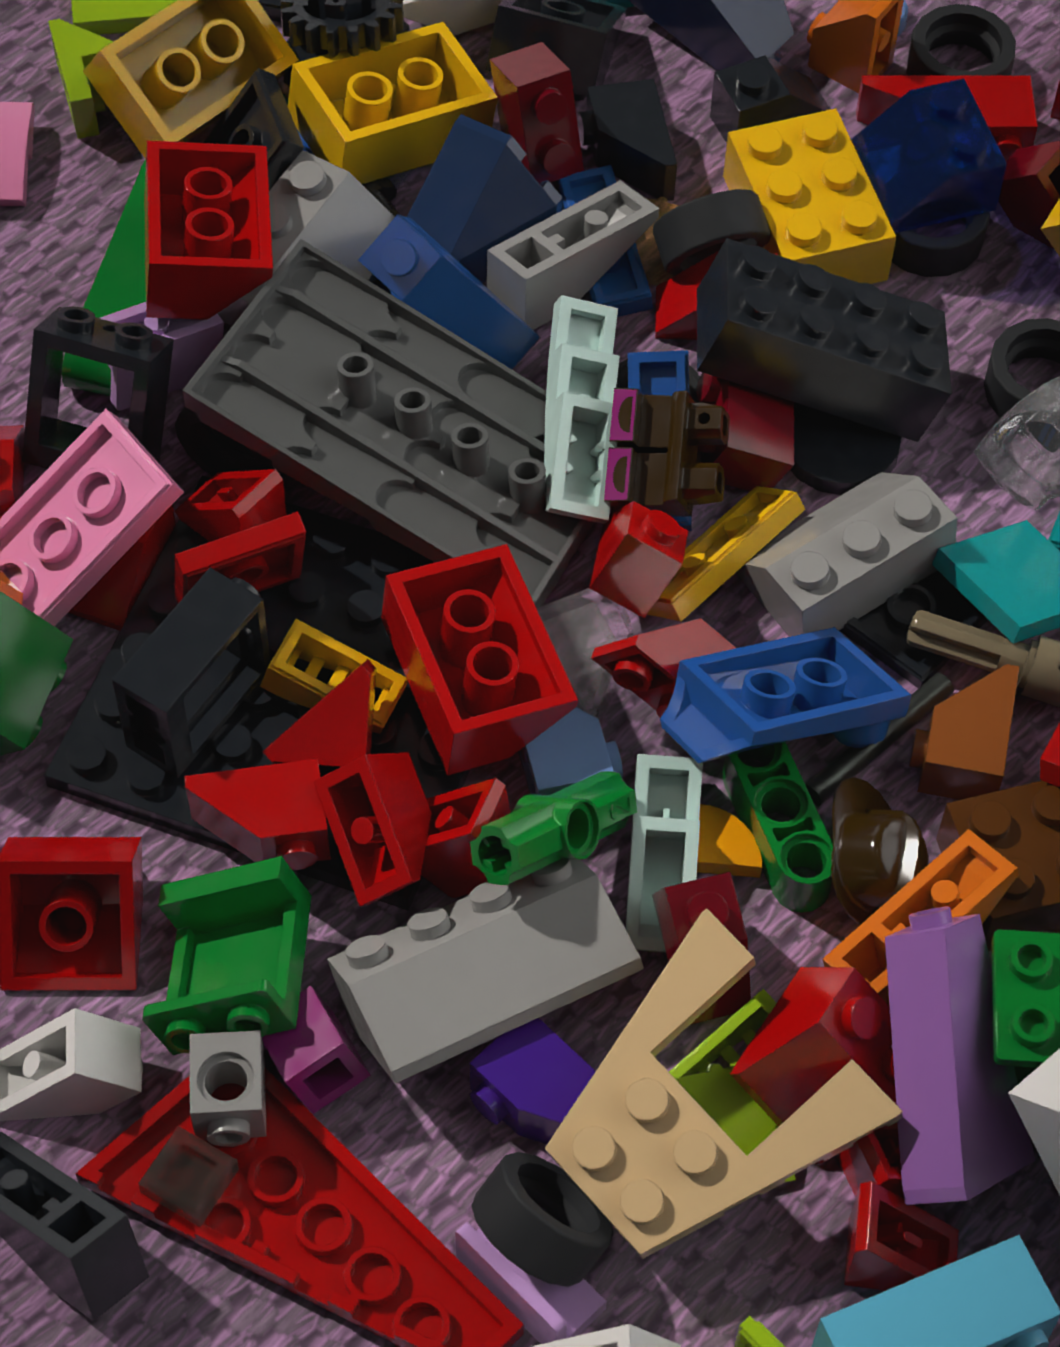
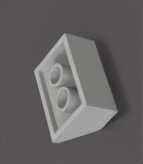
(324, 209)
(851, 554)

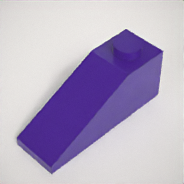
(528, 1080)

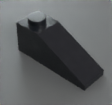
(66, 1232)

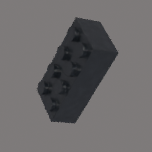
(822, 340)

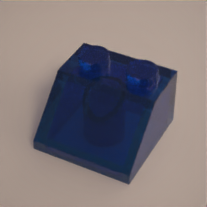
(932, 157)

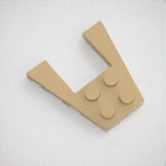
(654, 1152)

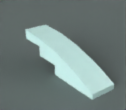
(579, 408)

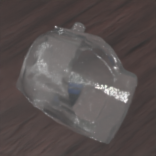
(1025, 447)

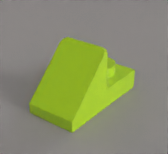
(73, 52)

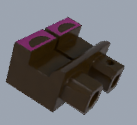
(658, 450)

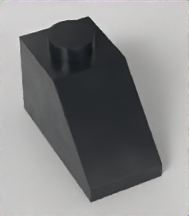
(761, 94)
(631, 135)

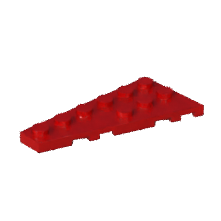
(314, 1225)

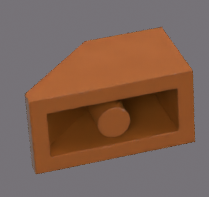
(967, 739)

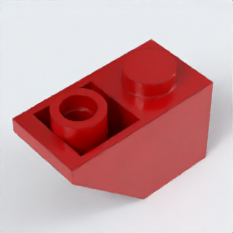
(651, 659)

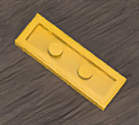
(726, 549)

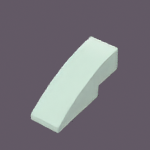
(661, 839)

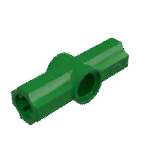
(553, 827)

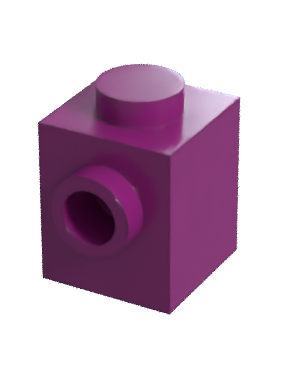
(317, 1055)

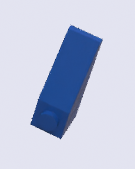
(446, 292)

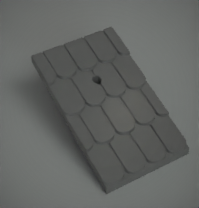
(388, 418)

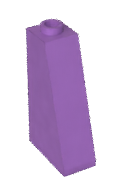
(954, 1098)

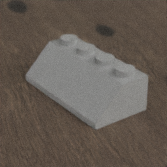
(482, 966)

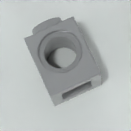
(224, 1060)

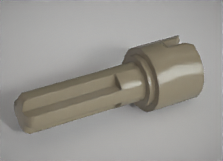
(988, 651)

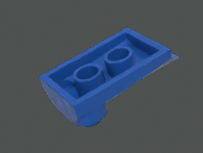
(781, 695)

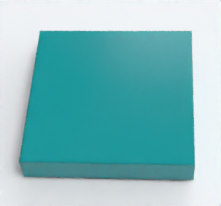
(1008, 578)

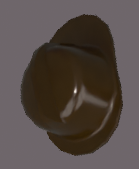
(872, 849)

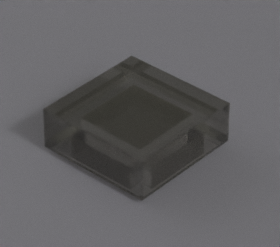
(189, 1176)

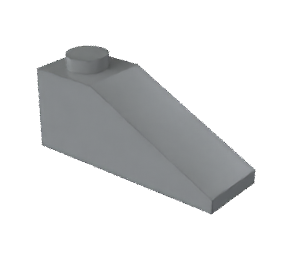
(567, 251)

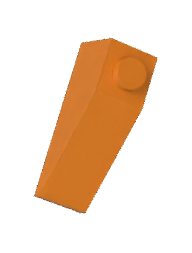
(964, 877)

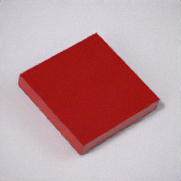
(259, 555)

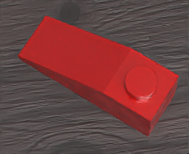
(1002, 99)

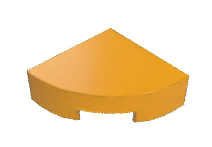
(726, 844)

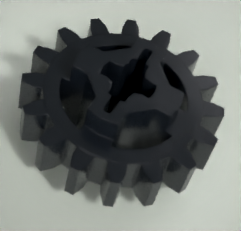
(341, 24)

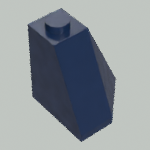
(724, 30)
(480, 194)

